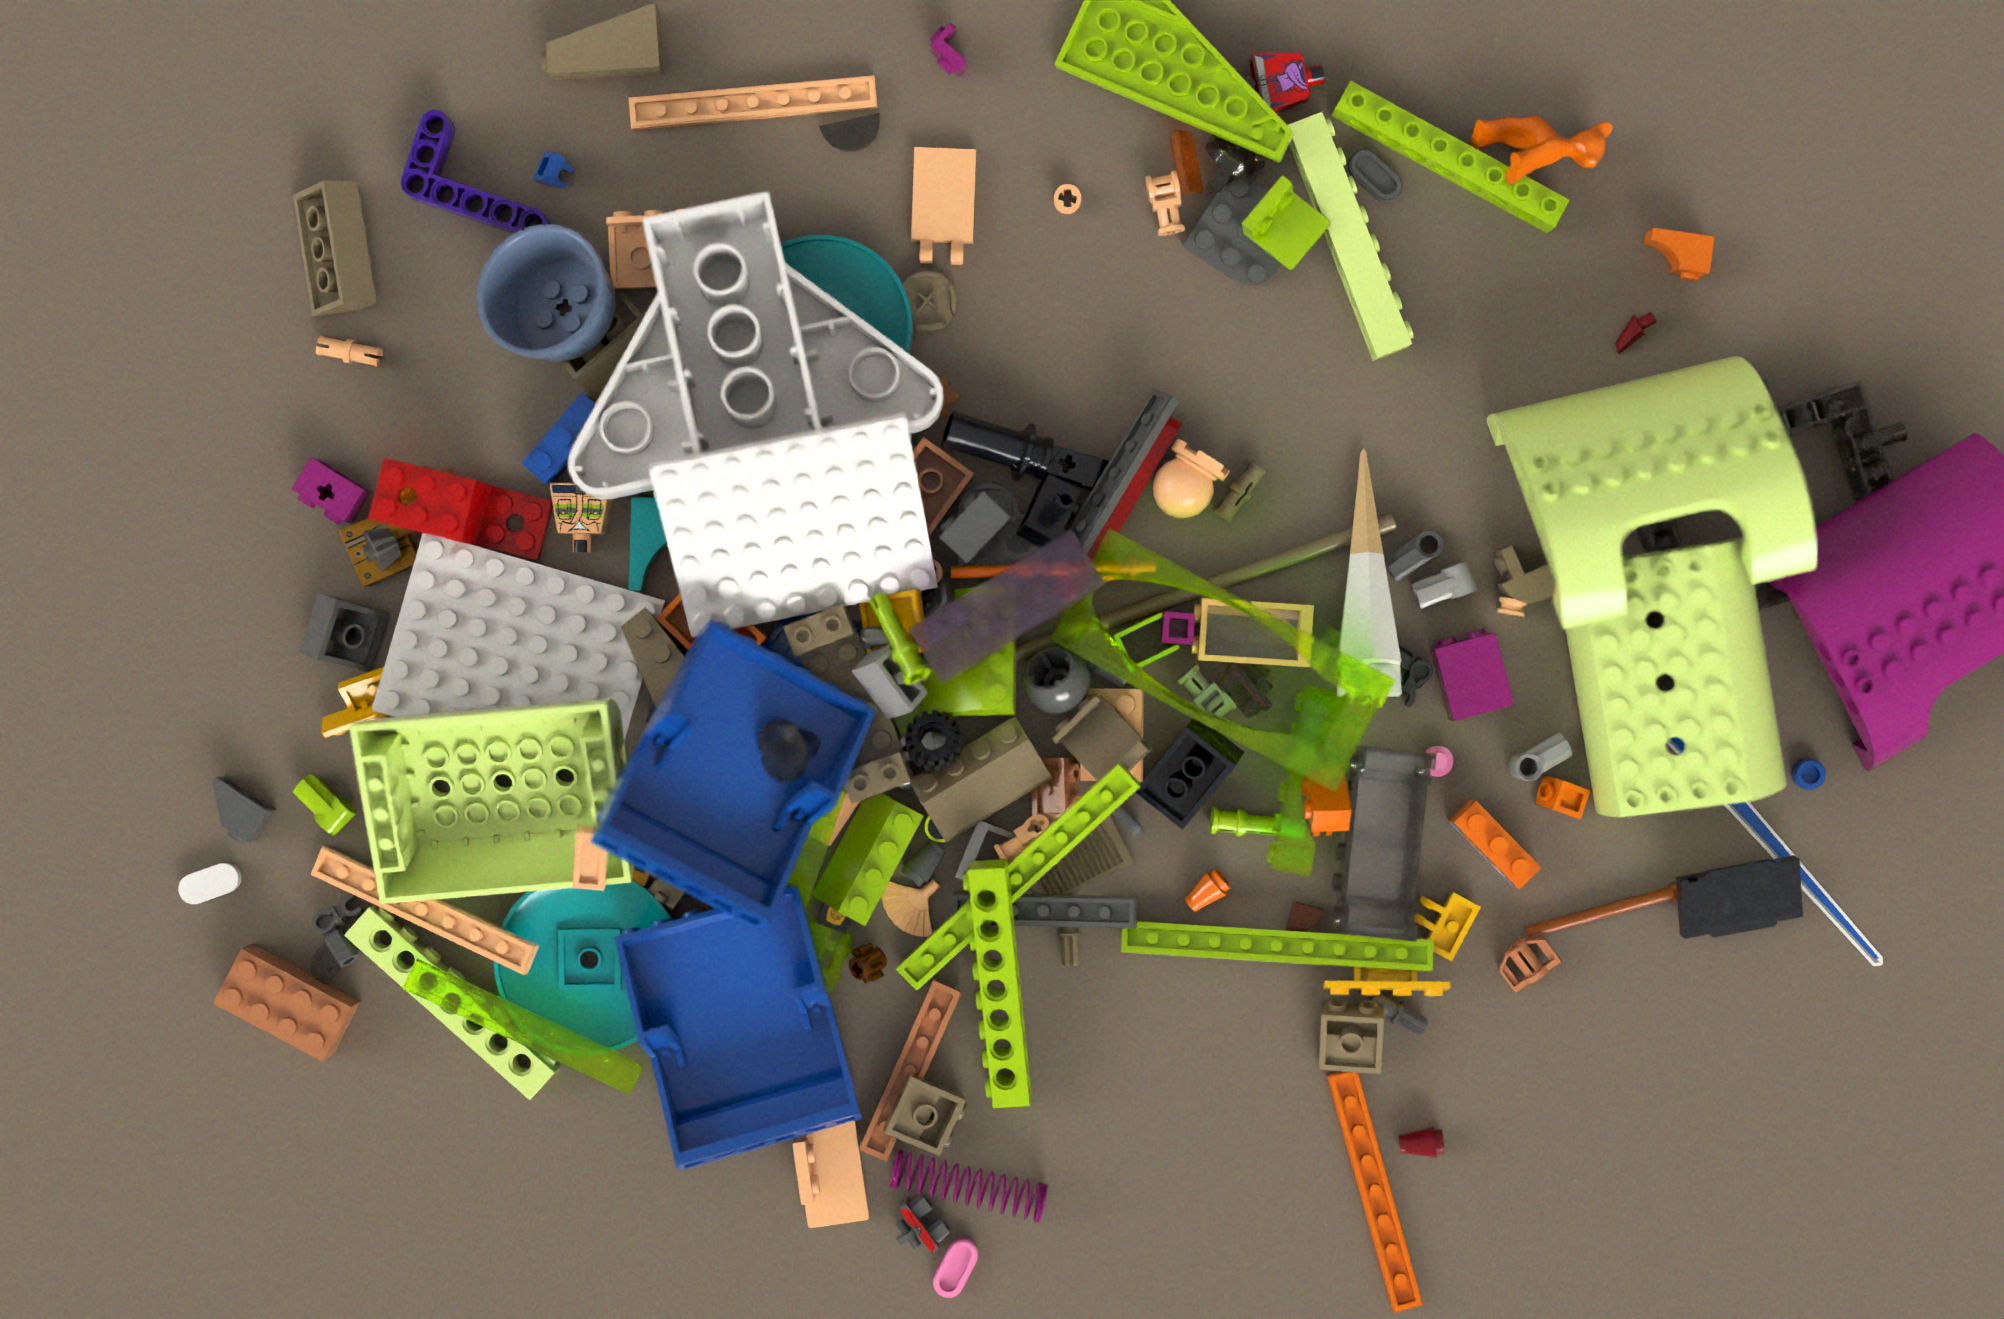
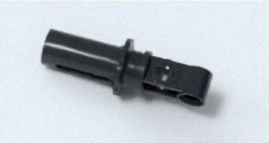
(1020, 451)

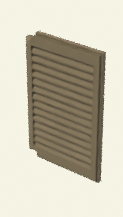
(1088, 862)

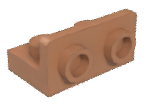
(1059, 792)

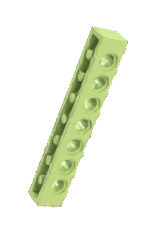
(365, 936)

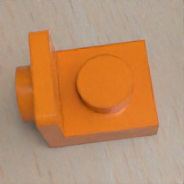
(1562, 797)

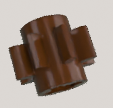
(867, 963)

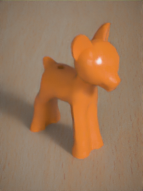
(1539, 143)

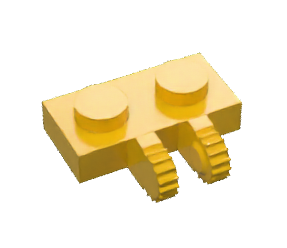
(1450, 925)

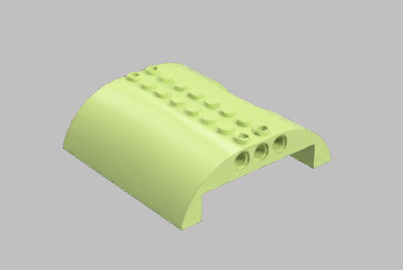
(1651, 454)

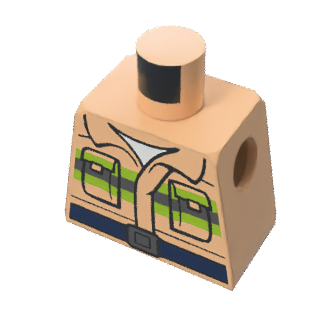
(579, 514)

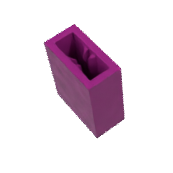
(1471, 675)

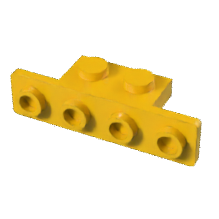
(359, 697)
(1371, 981)

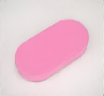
(955, 1267)

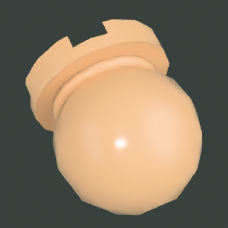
(1186, 483)

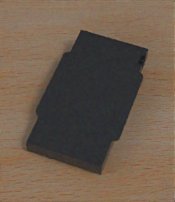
(1739, 897)

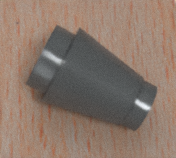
(923, 863)

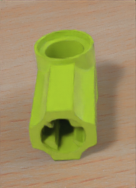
(330, 810)

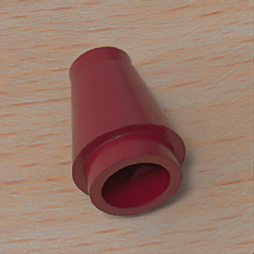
(1422, 1143)

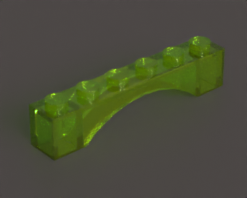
(1293, 844)

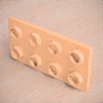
(831, 1176)

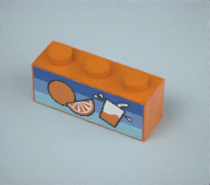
(1494, 844)

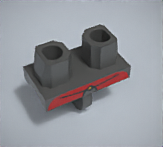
(931, 1234)

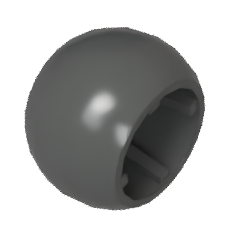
(1056, 680)

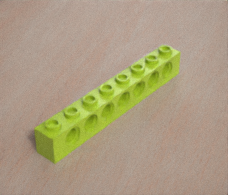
(1448, 157)
(1015, 1089)

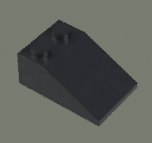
(1189, 772)

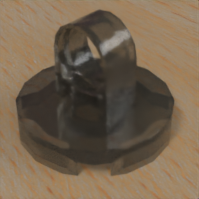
(1231, 160)

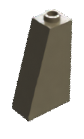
(608, 49)

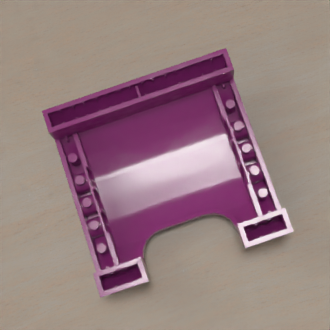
(1908, 593)

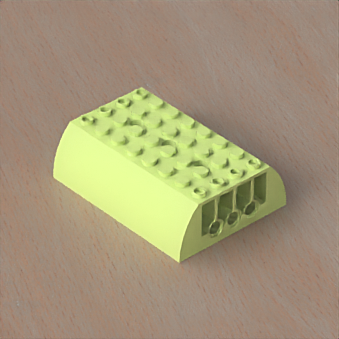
(1719, 696)
(481, 833)

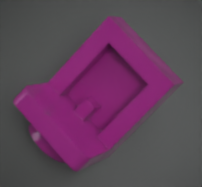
(947, 57)

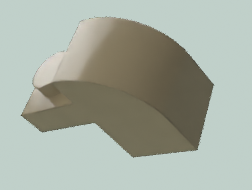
(1520, 585)

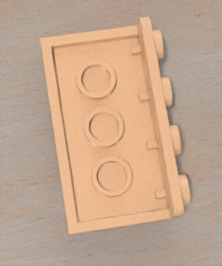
(629, 251)

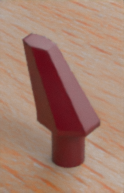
(1634, 331)

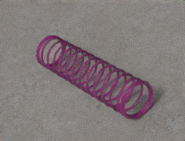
(1043, 1188)

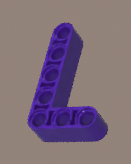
(463, 194)

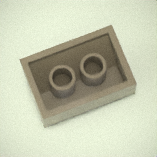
(597, 366)

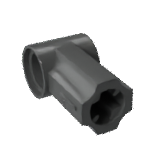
(1410, 555)

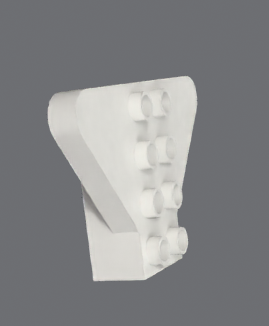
(737, 355)

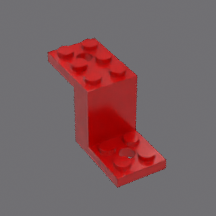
(460, 509)

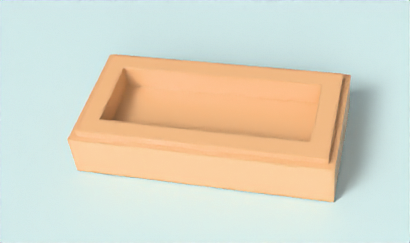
(589, 861)

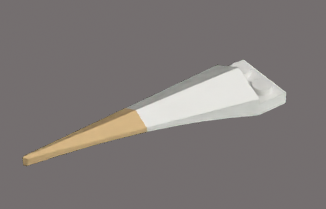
(1368, 616)

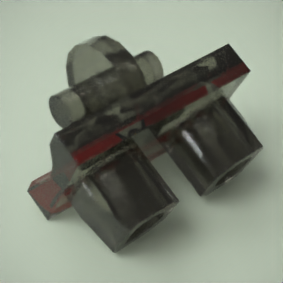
(1237, 678)

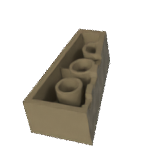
(653, 651)

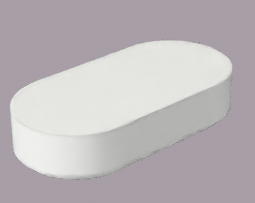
(210, 883)

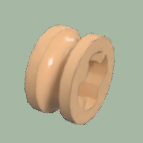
(1059, 204)
(1511, 607)

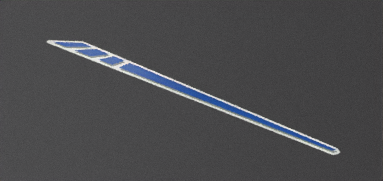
(1773, 844)

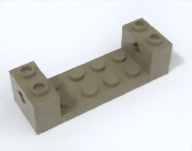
(831, 651)

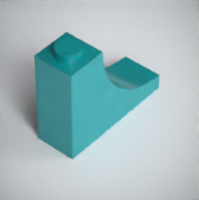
(646, 540)

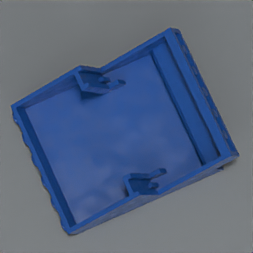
(695, 787)
(737, 1030)

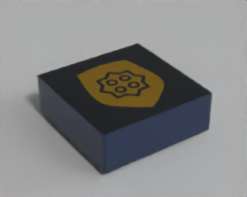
(833, 919)

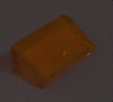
(1186, 162)

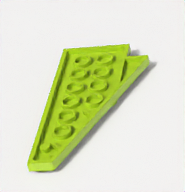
(1166, 64)

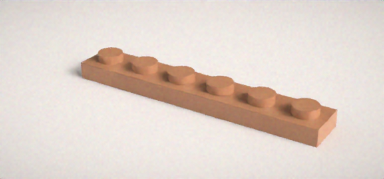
(913, 1060)

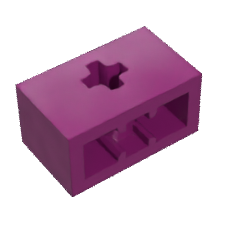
(348, 494)

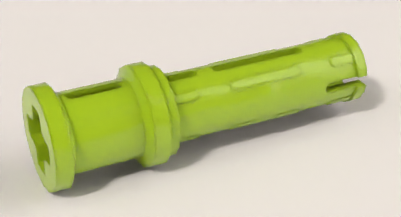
(904, 650)
(1239, 822)

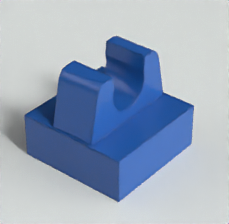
(549, 169)

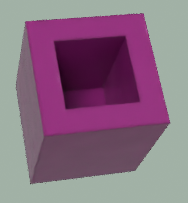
(1177, 628)

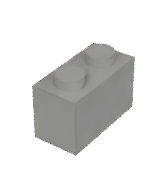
(885, 683)

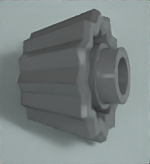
(381, 547)

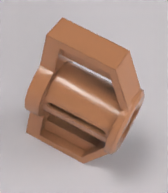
(1537, 969)

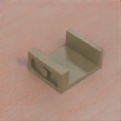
(1101, 738)

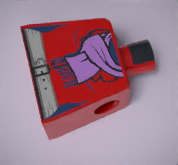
(1283, 79)

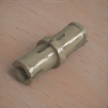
(1239, 492)

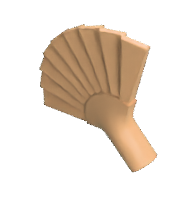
(910, 906)

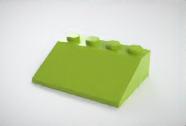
(979, 691)

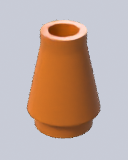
(1208, 889)

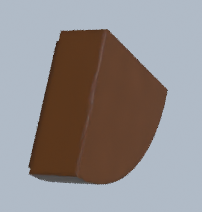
(1303, 917)

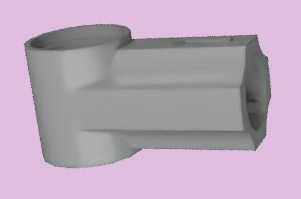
(1450, 583)
(1541, 756)

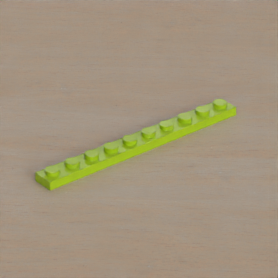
(1024, 870)
(1278, 946)

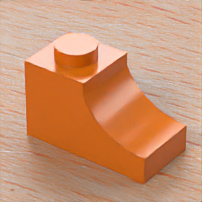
(1687, 252)

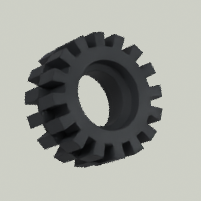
(930, 723)

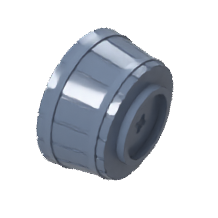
(528, 282)

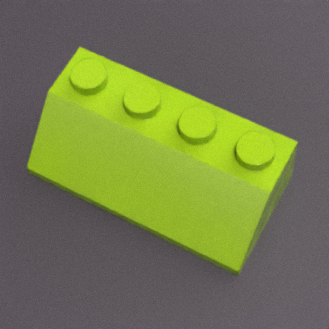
(867, 856)

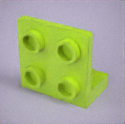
(1285, 224)

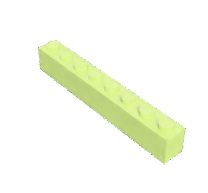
(1348, 237)

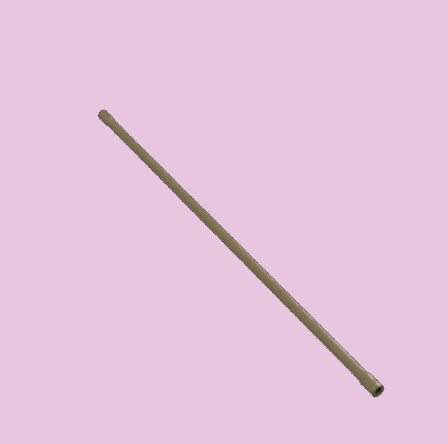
(1226, 579)

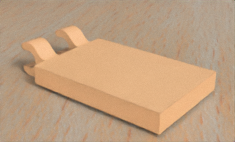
(943, 200)

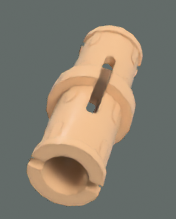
(349, 351)

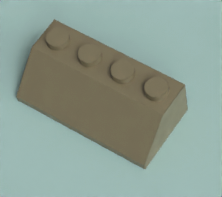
(334, 247)
(982, 780)

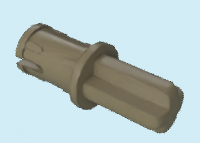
(1070, 945)

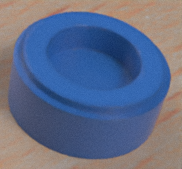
(1808, 774)

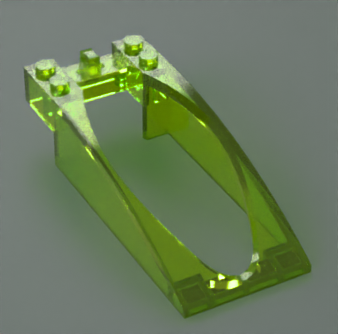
(1320, 762)

